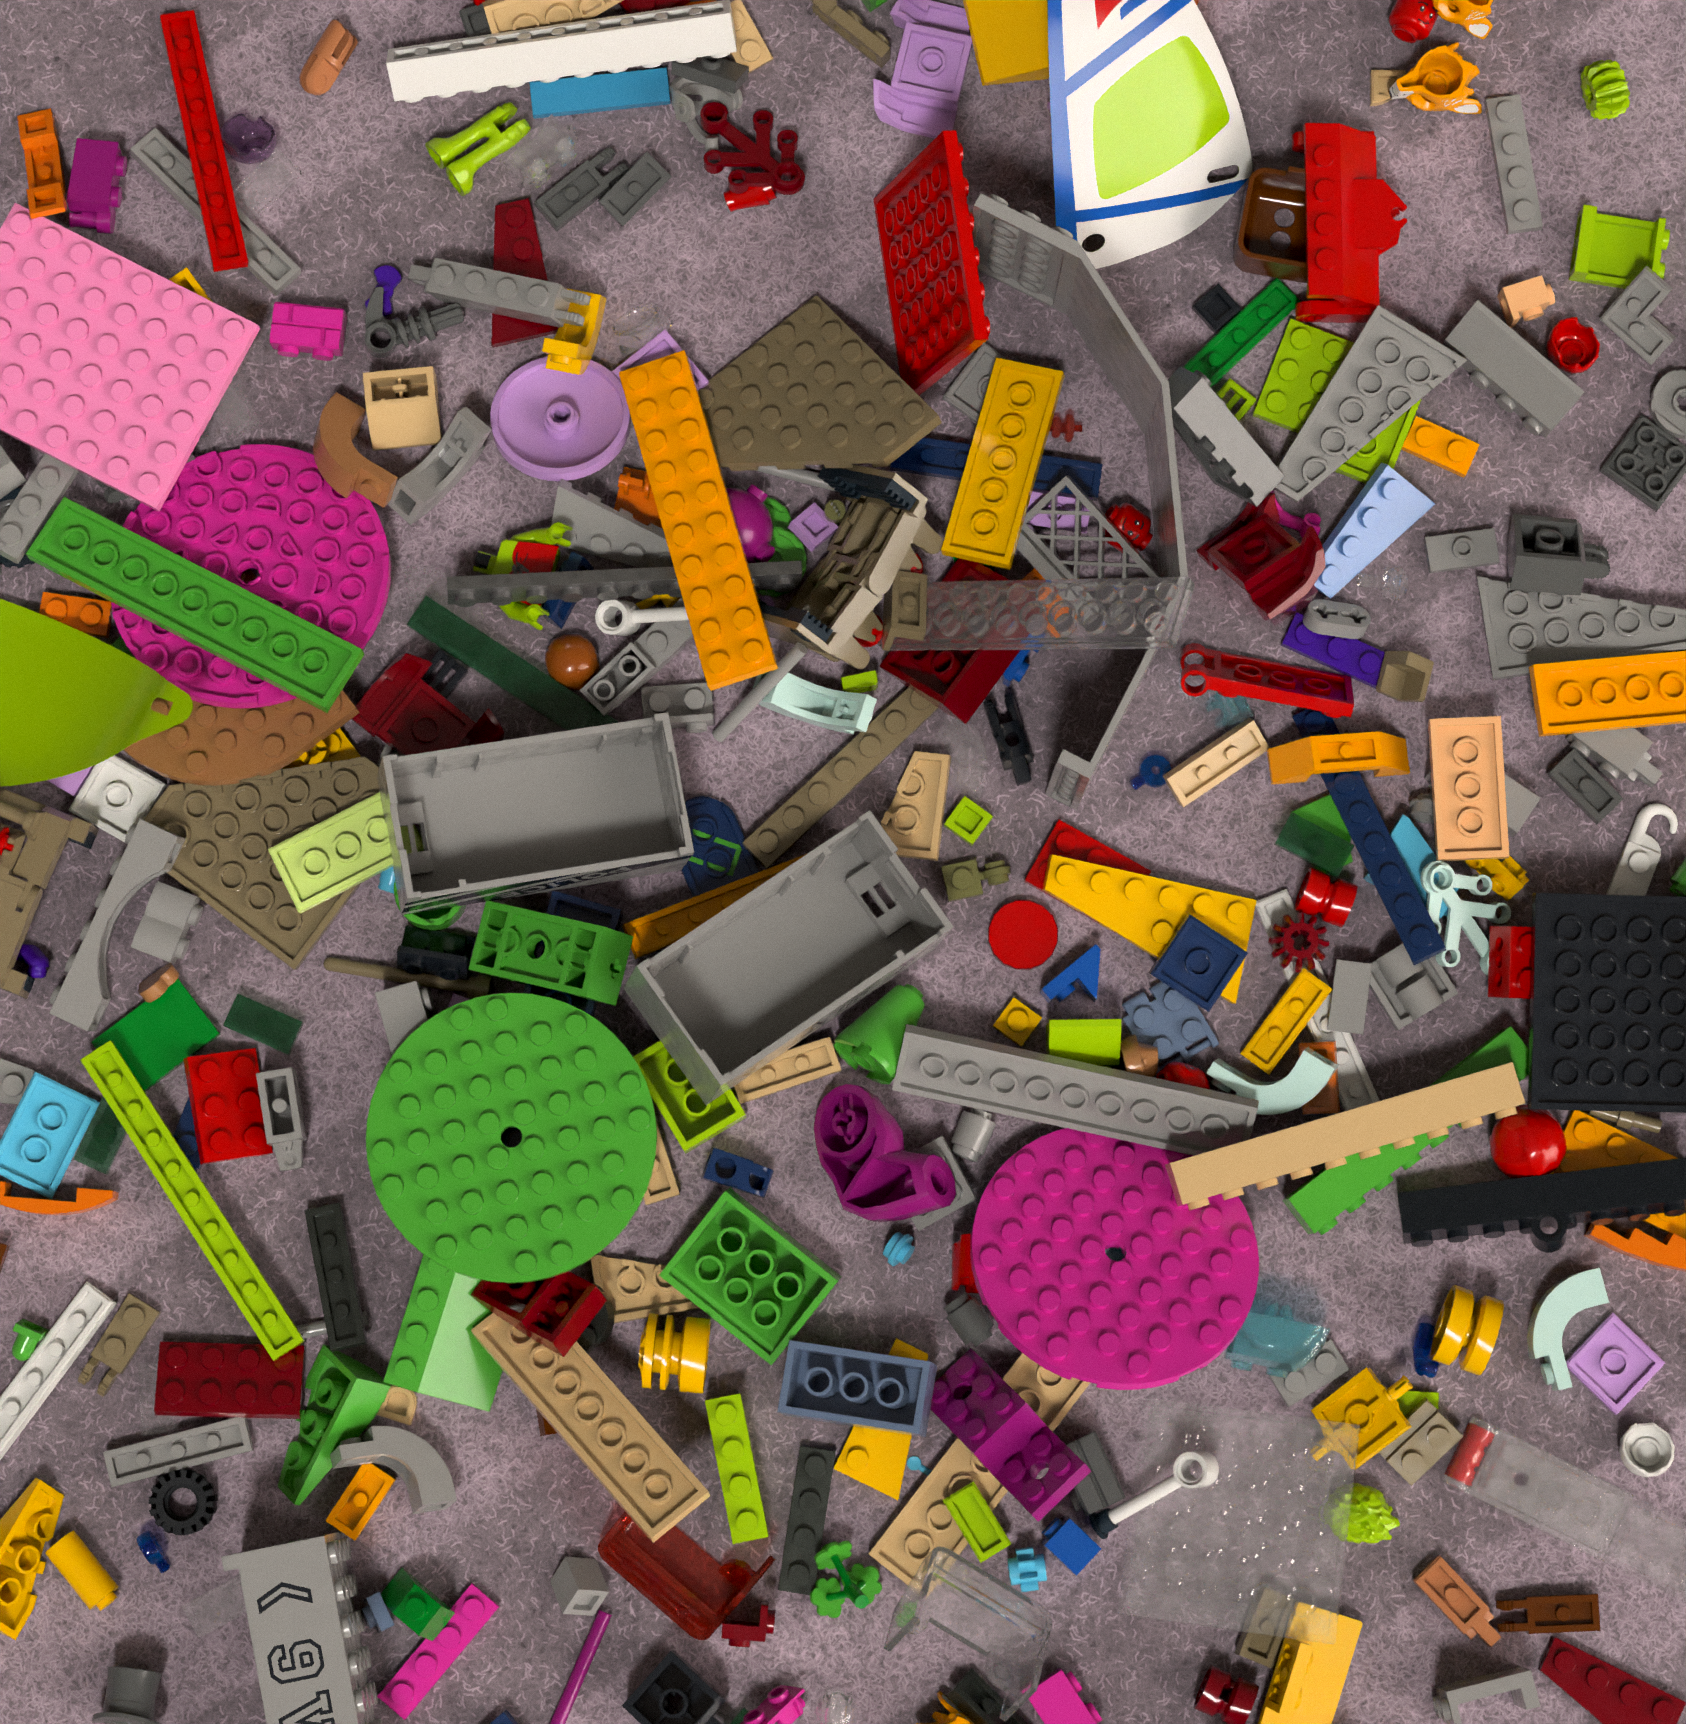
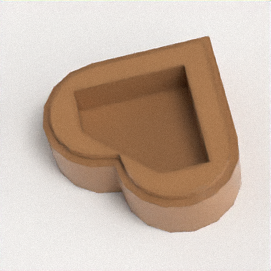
(157, 983)

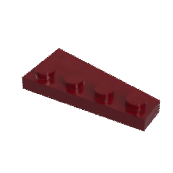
(517, 253)
(1606, 1690)

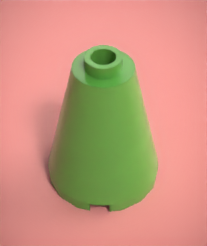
(878, 1033)

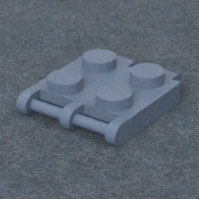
(1168, 1023)

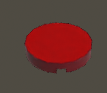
(1022, 935)

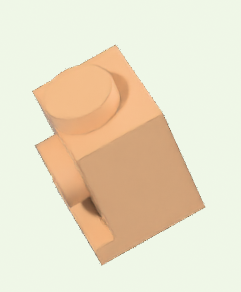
(1525, 300)

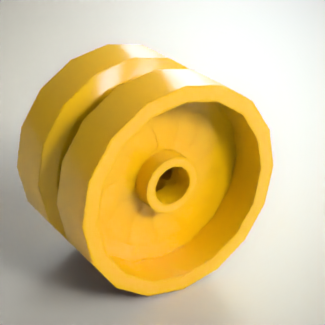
(1466, 1330)

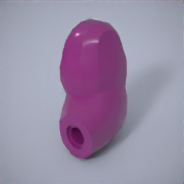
(868, 1163)

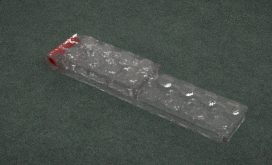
(1571, 1506)

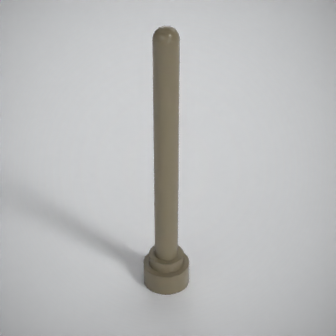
(474, 987)

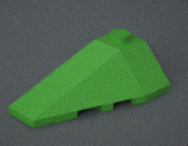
(340, 1407)

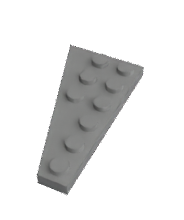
(1374, 385)
(1558, 628)

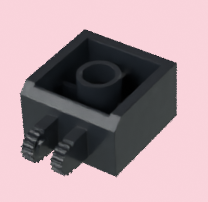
(675, 1676)

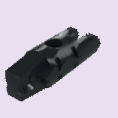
(1011, 756)

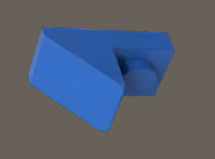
(1083, 971)

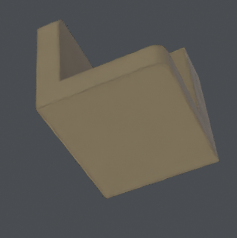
(1404, 676)

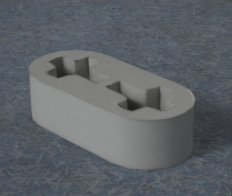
(1336, 619)

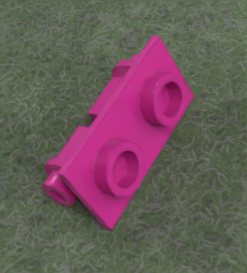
(780, 1706)

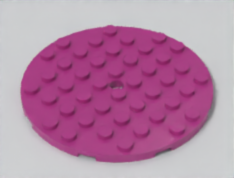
(270, 514)
(1101, 1319)

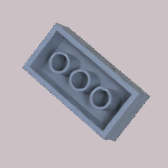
(857, 1388)

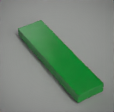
(1244, 332)

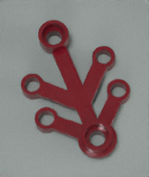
(752, 154)

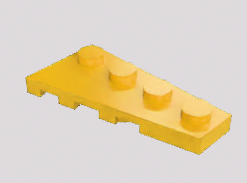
(877, 1455)

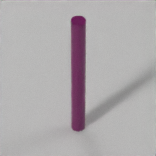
(581, 1668)

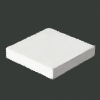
(116, 796)

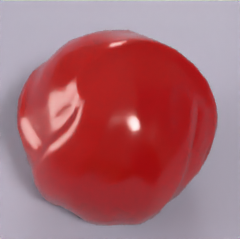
(1527, 1143)

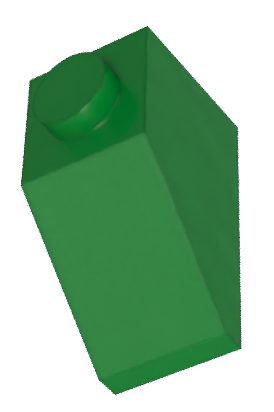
(416, 1605)

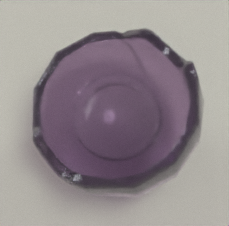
(248, 140)

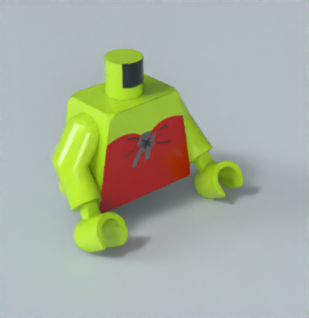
(525, 553)

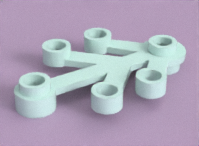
(1460, 911)

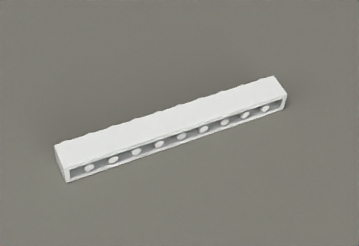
(561, 51)

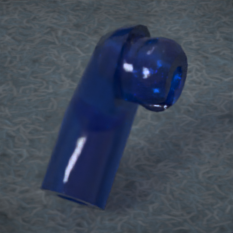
(1421, 1351)

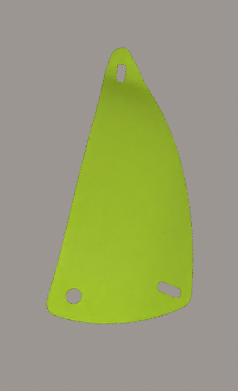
(71, 698)

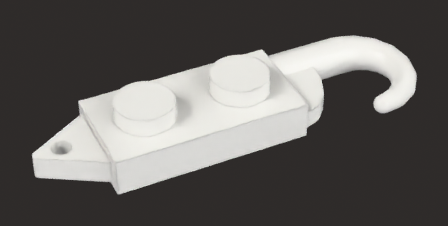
(1640, 854)

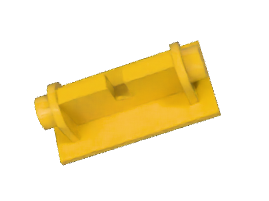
(1506, 876)

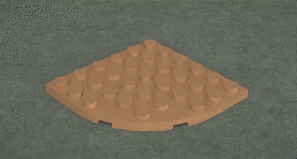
(237, 743)

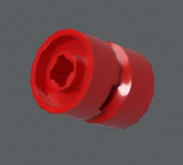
(1324, 897)

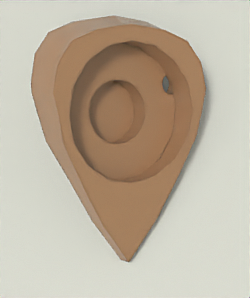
(1139, 1057)

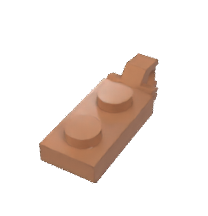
(1457, 1600)

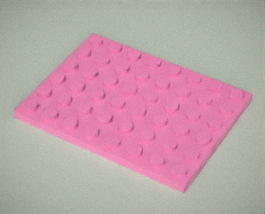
(107, 358)

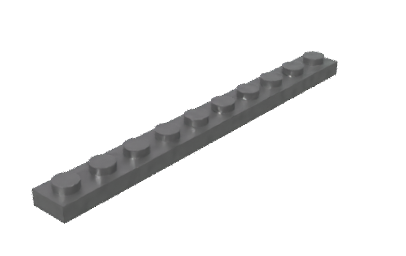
(600, 584)

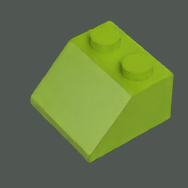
(1085, 1040)

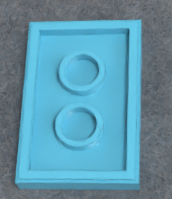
(44, 1134)

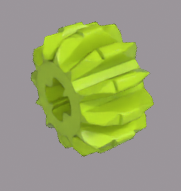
(1605, 89)

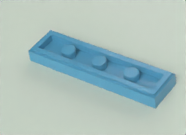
(600, 93)

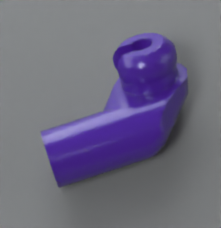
(35, 959)

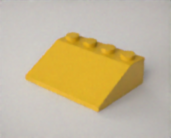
(1009, 39)

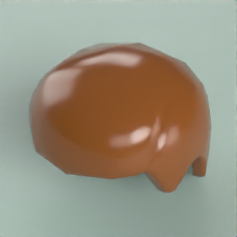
(572, 660)

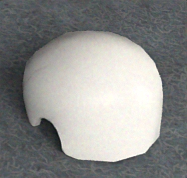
(1646, 1450)

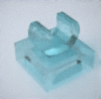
(1234, 709)

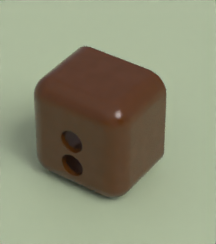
(1265, 195)

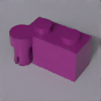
(95, 184)

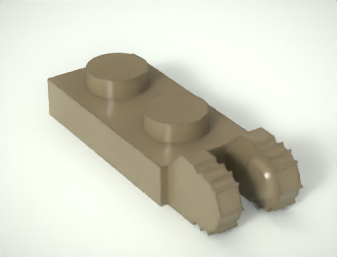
(850, 27)
(120, 1341)

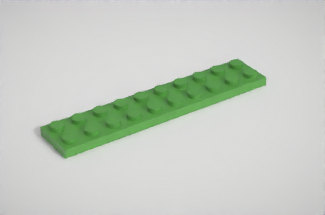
(195, 604)

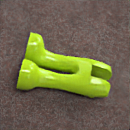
(462, 170)

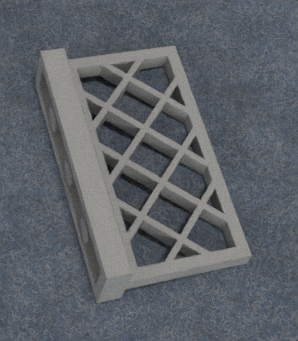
(1044, 556)

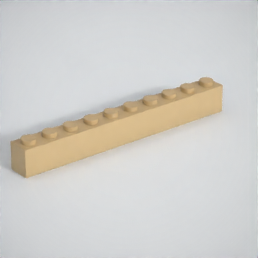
(1345, 1134)

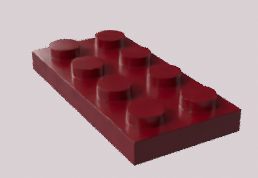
(228, 1381)

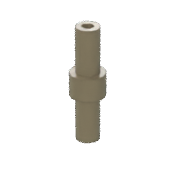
(1627, 1119)

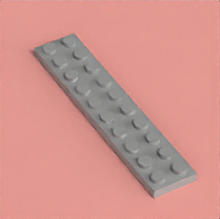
(1070, 1093)

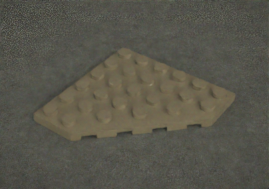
(812, 399)
(230, 837)

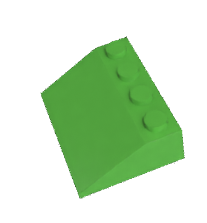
(750, 1276)
(436, 1345)

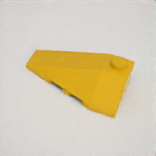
(22, 1540)

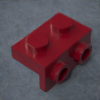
(742, 1633)

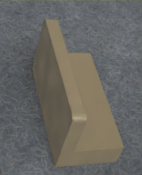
(905, 608)

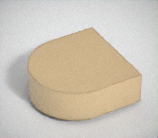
(399, 1405)

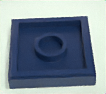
(1198, 962)

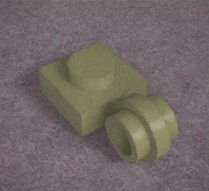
(964, 880)

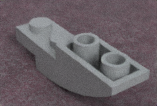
(637, 663)

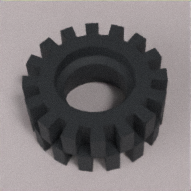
(161, 1502)

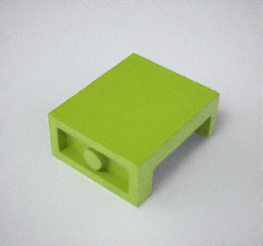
(1616, 248)

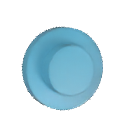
(899, 1249)

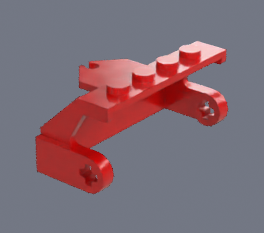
(1345, 222)

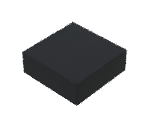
(1216, 308)

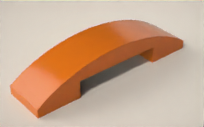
(43, 164)
(85, 1201)

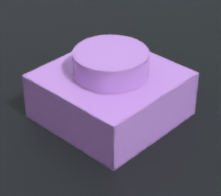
(812, 527)

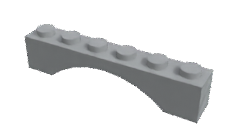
(85, 990)

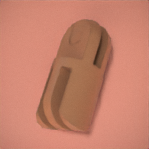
(327, 59)

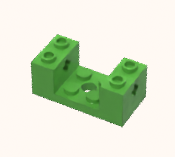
(576, 958)

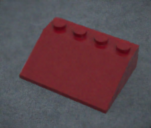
(953, 678)

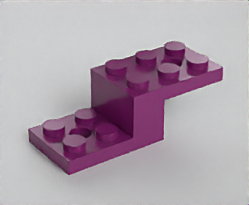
(1006, 1435)

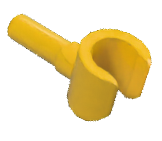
(667, 600)

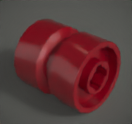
(1238, 1701)

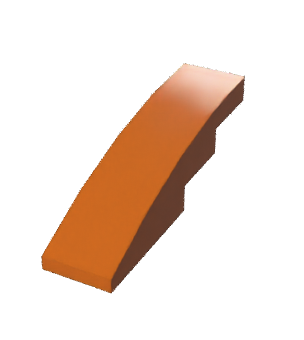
(1641, 1246)

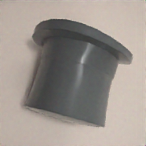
(129, 1696)

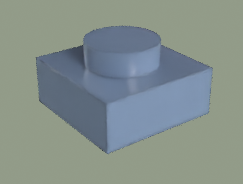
(376, 1613)

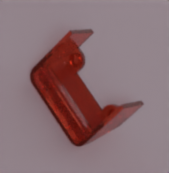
(679, 1575)

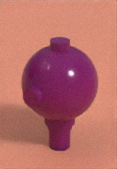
(753, 522)

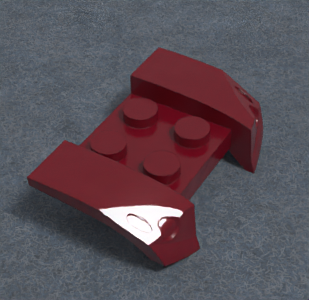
(1266, 558)
(415, 716)

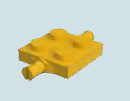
(1372, 1407)

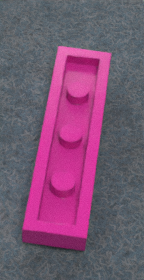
(436, 1656)

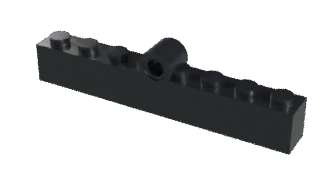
(1543, 1201)

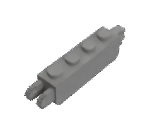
(499, 292)

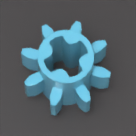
(1026, 1569)

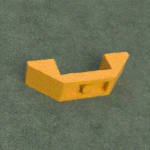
(1338, 753)

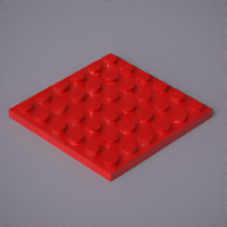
(931, 264)

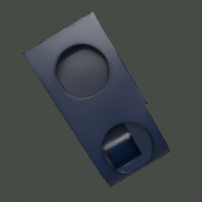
(737, 1173)

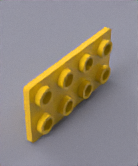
(1310, 1678)

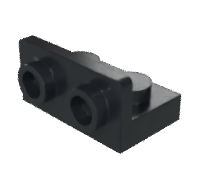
(435, 953)

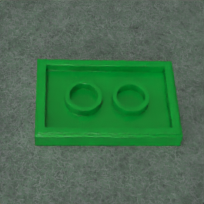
(160, 1034)

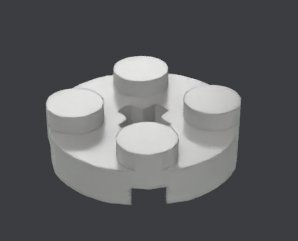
(1664, 403)

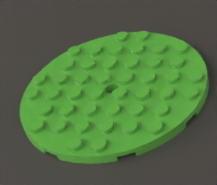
(526, 1206)

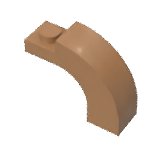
(339, 459)

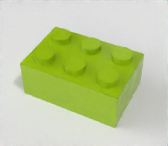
(680, 1103)

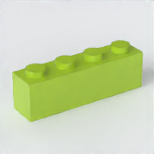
(736, 1468)

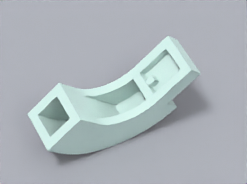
(819, 705)
(1280, 1096)
(1551, 1317)

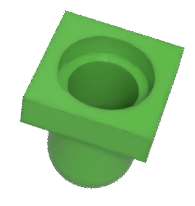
(27, 1338)

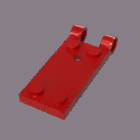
(1268, 681)

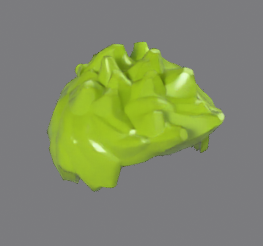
(1370, 1516)

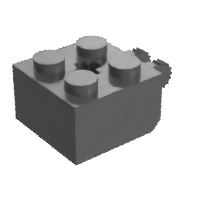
(1552, 556)

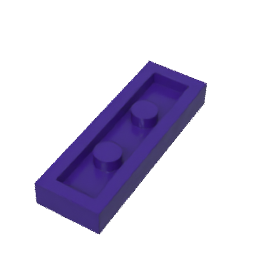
(1340, 654)

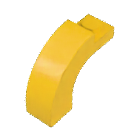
(574, 344)

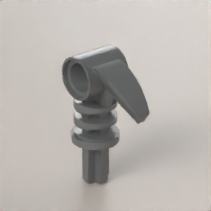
(407, 330)

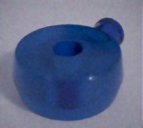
(1146, 775)
(152, 1551)

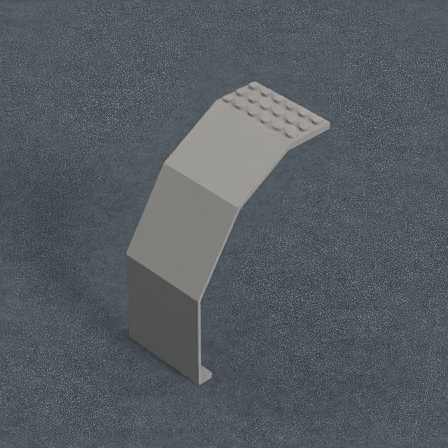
(1060, 274)

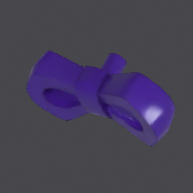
(387, 278)

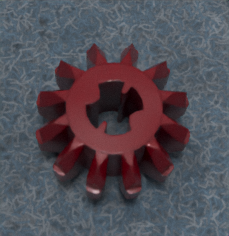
(1310, 941)

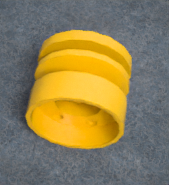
(675, 1353)

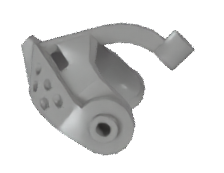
(687, 109)

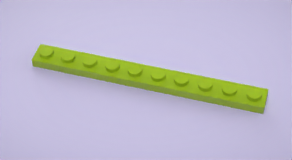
(192, 1200)

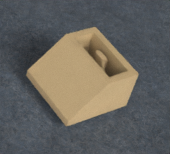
(402, 408)

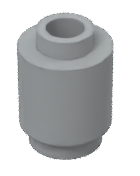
(972, 1134)

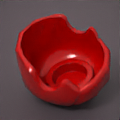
(1572, 346)

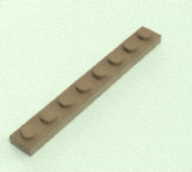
(838, 777)

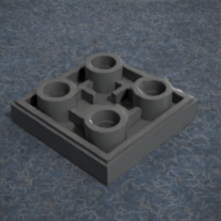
(1647, 463)

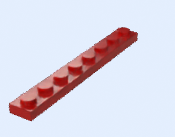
(203, 141)

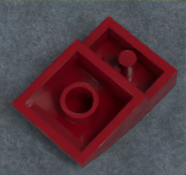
(547, 1309)

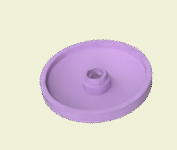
(560, 421)

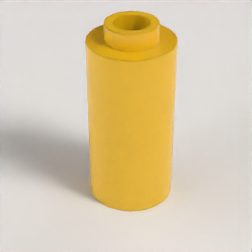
(83, 1571)

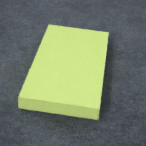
(337, 853)

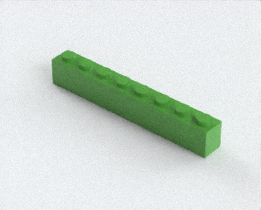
(1343, 1187)

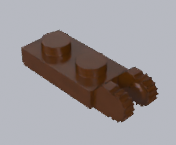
(1553, 1614)

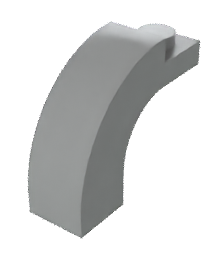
(442, 469)
(410, 1457)

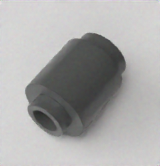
(969, 1319)

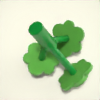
(859, 1583)

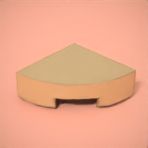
(1380, 83)

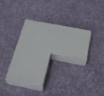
(1631, 317)

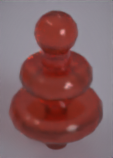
(1067, 427)

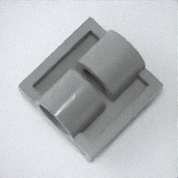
(1408, 989)

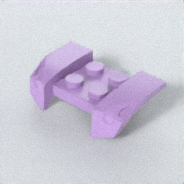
(927, 68)

